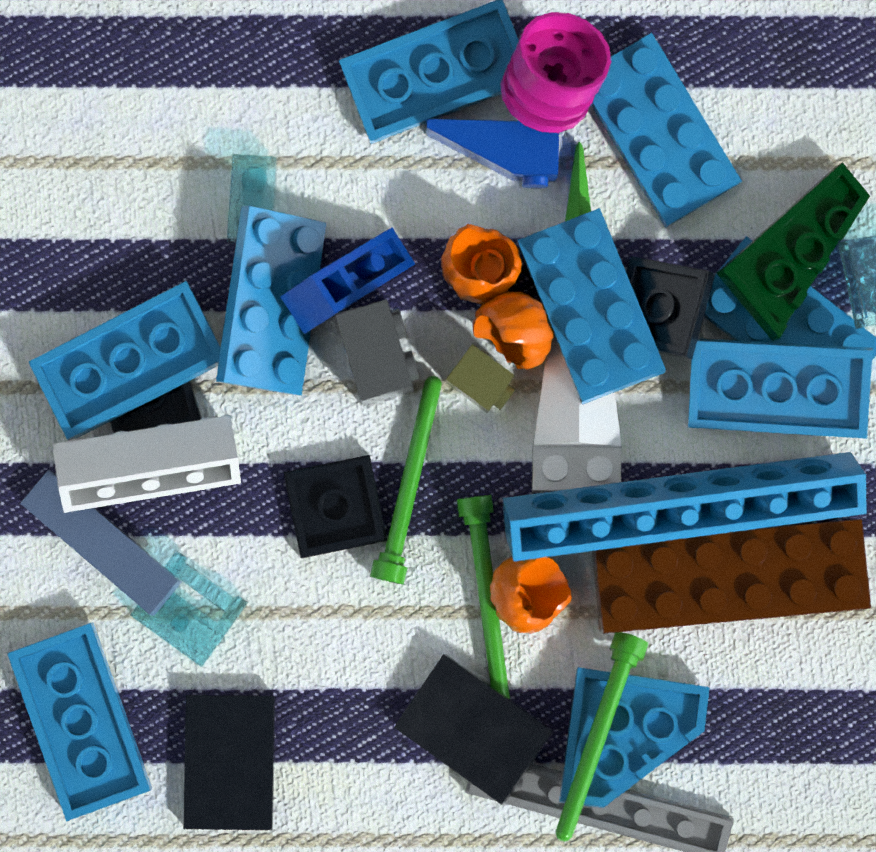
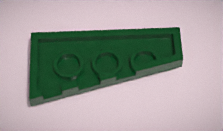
(784, 259)

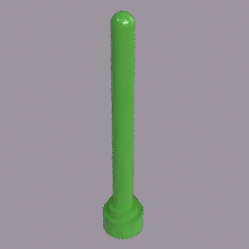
(476, 513)
(390, 563)
(626, 653)

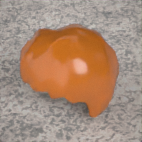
(480, 263)
(516, 328)
(529, 593)

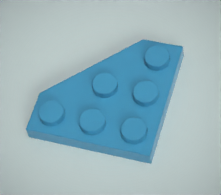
(647, 729)

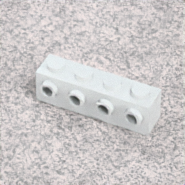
(146, 463)

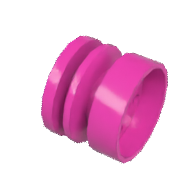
(555, 72)

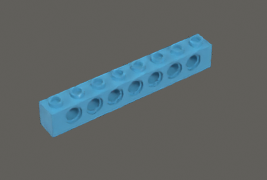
(684, 506)

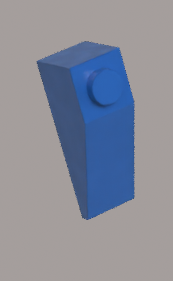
(503, 147)
(347, 280)

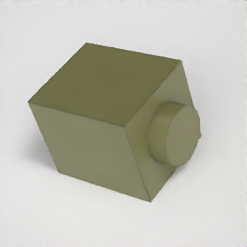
(481, 380)

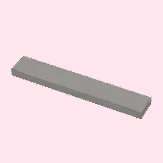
(629, 815)

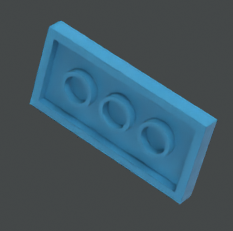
(431, 71)
(662, 132)
(591, 306)
(812, 323)
(260, 337)
(127, 361)
(780, 388)
(79, 721)

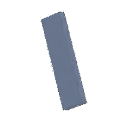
(103, 546)

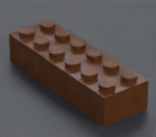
(732, 577)

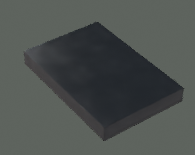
(473, 729)
(229, 762)

